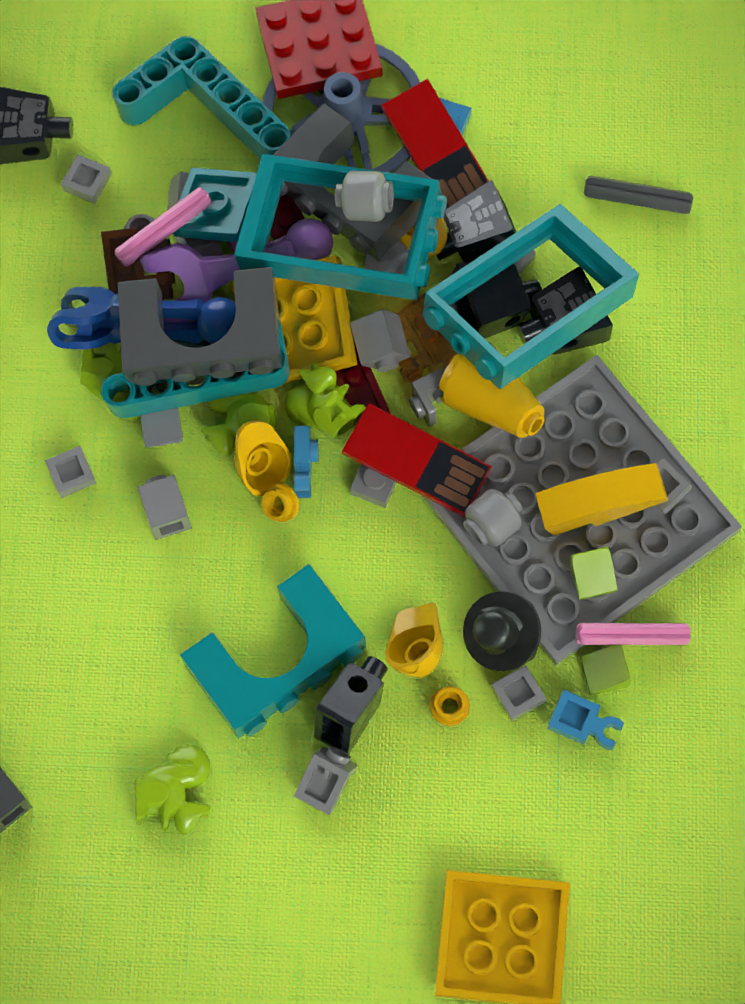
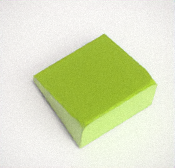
(593, 573)
(606, 670)

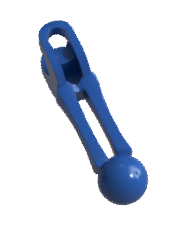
(100, 322)

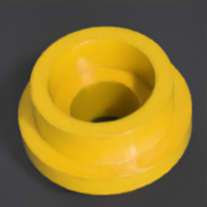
(273, 506)
(449, 694)

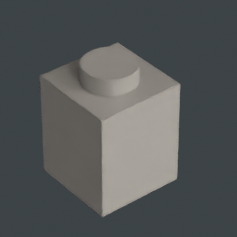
(380, 340)
(164, 506)

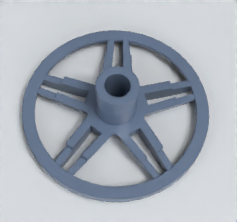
(349, 99)

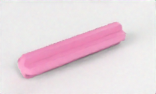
(163, 227)
(633, 634)

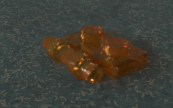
(432, 347)

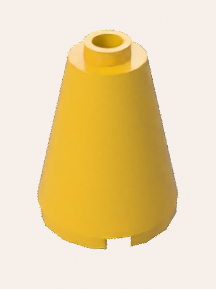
(508, 409)

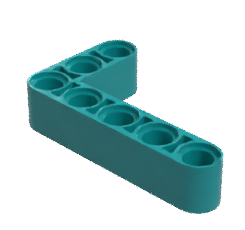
(191, 67)
(180, 394)

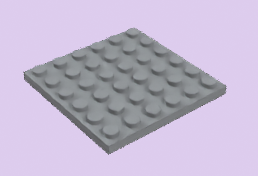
(588, 431)

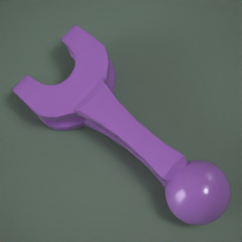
(205, 274)

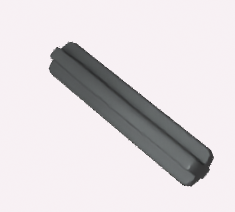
(638, 194)

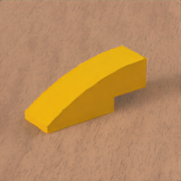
(601, 498)

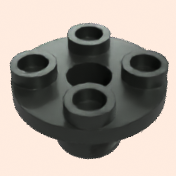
(502, 631)

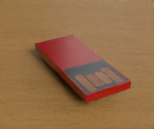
(434, 141)
(416, 460)

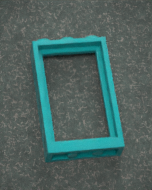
(262, 208)
(575, 241)

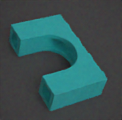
(250, 700)

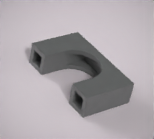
(325, 140)
(248, 345)

